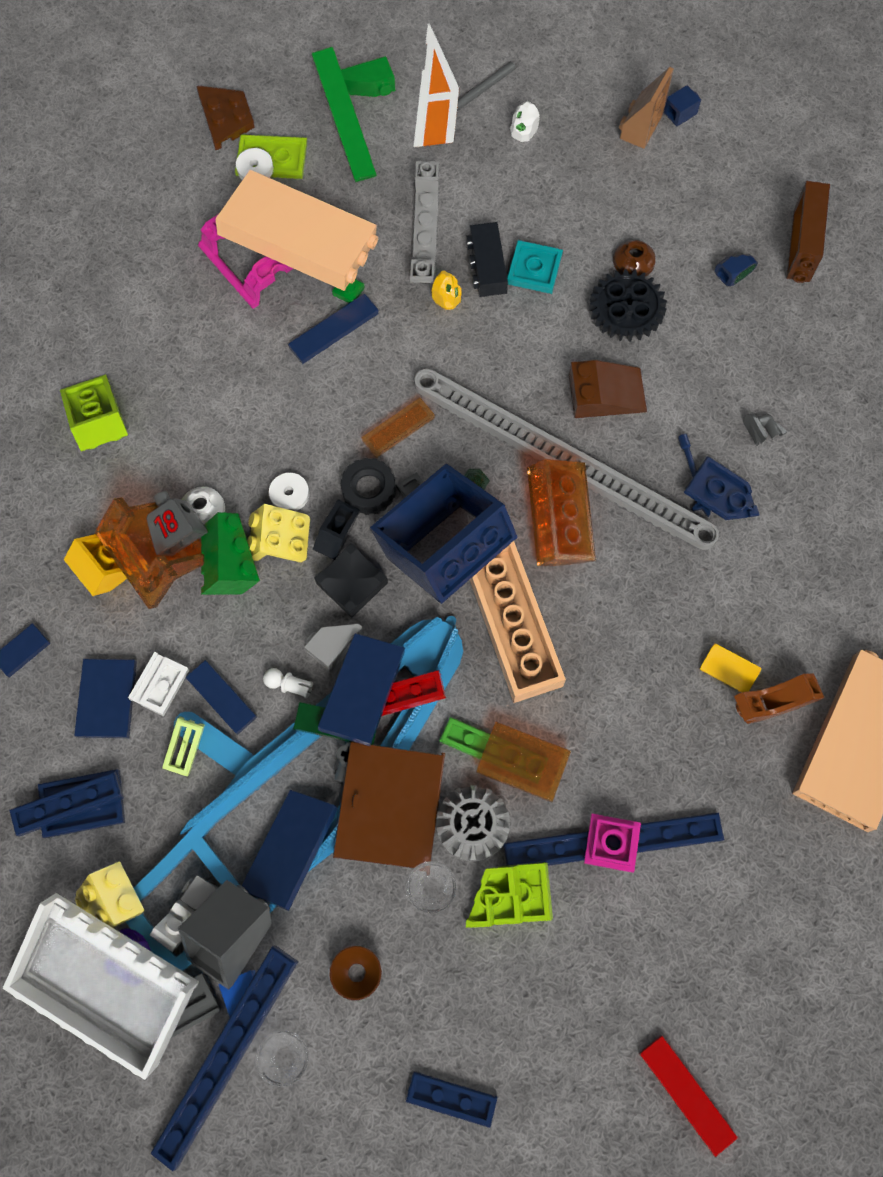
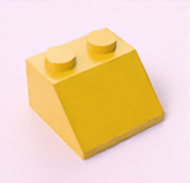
(94, 565)

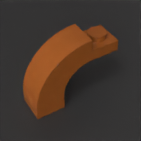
(779, 699)

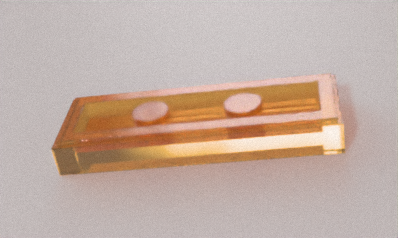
(398, 427)

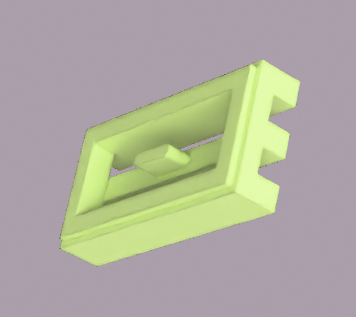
(191, 725)

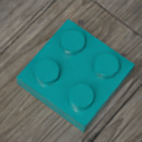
(535, 267)

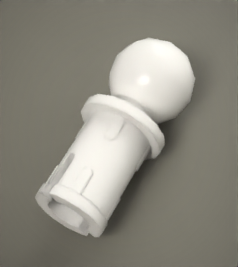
(274, 678)

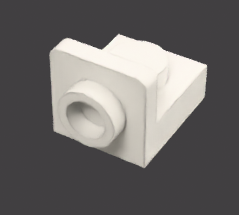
(167, 930)

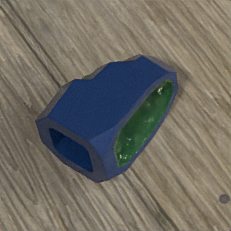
(735, 268)

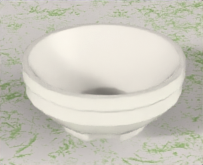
(214, 502)

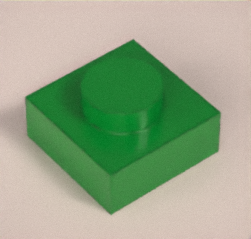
(351, 292)

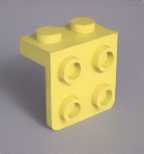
(278, 533)
(109, 896)

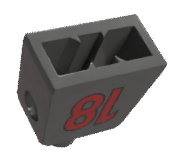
(173, 525)

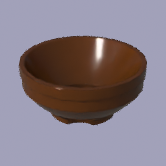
(624, 260)
(340, 973)

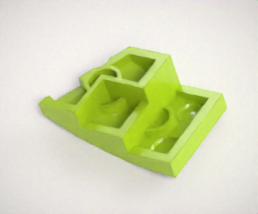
(512, 896)

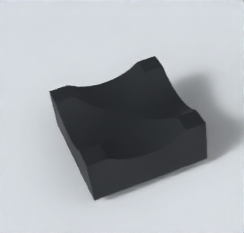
(351, 580)

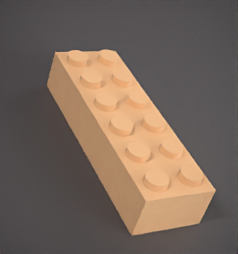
(516, 627)

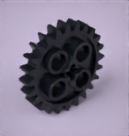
(627, 305)

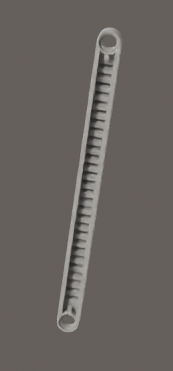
(542, 446)

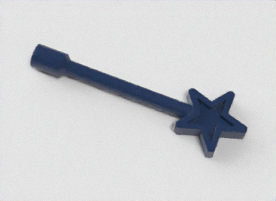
(685, 445)

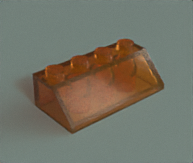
(561, 513)

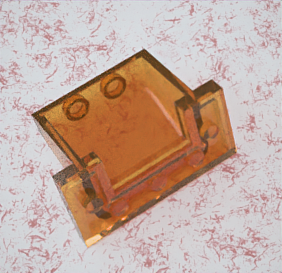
(130, 544)

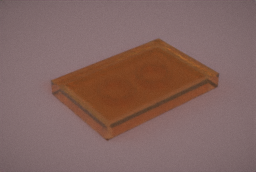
(523, 762)

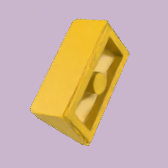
(730, 668)

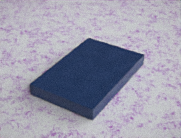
(104, 699)
(100, 817)

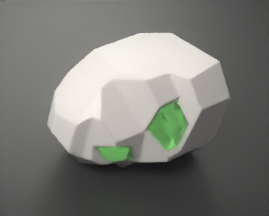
(525, 122)

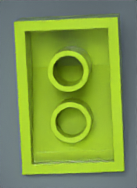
(93, 413)

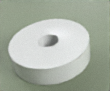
(254, 157)
(286, 482)

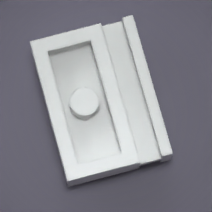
(158, 684)

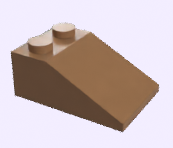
(646, 111)

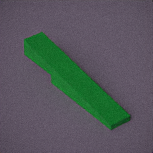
(343, 114)

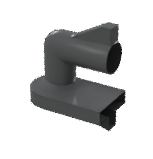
(755, 427)

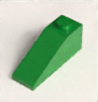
(370, 78)

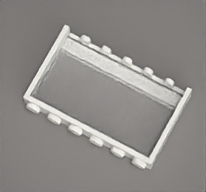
(99, 985)

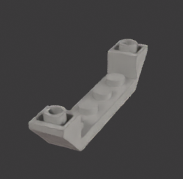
(425, 222)

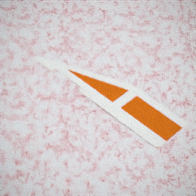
(437, 98)

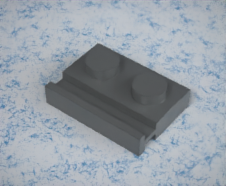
(199, 1007)

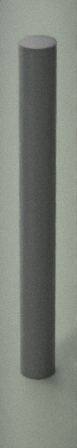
(486, 84)

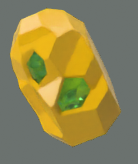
(446, 291)

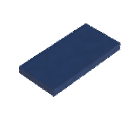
(361, 689)
(289, 849)

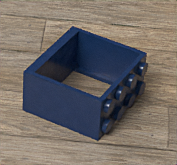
(460, 556)

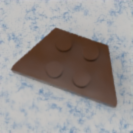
(225, 113)

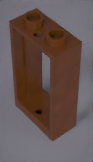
(808, 231)

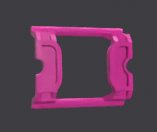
(260, 277)

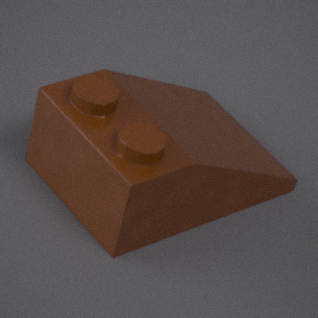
(605, 389)

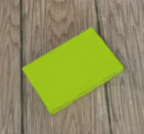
(286, 153)

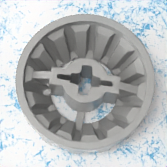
(456, 842)

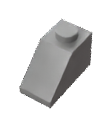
(331, 644)

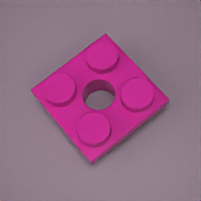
(600, 855)

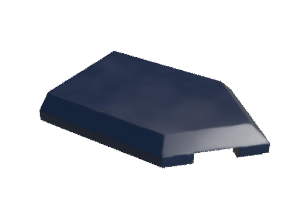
(722, 491)

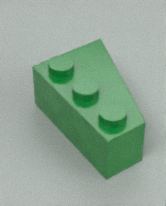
(227, 557)

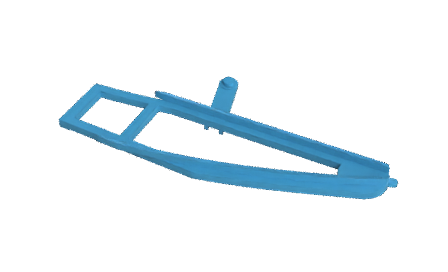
(428, 648)

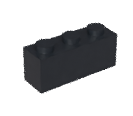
(487, 259)

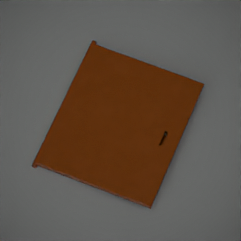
(392, 806)

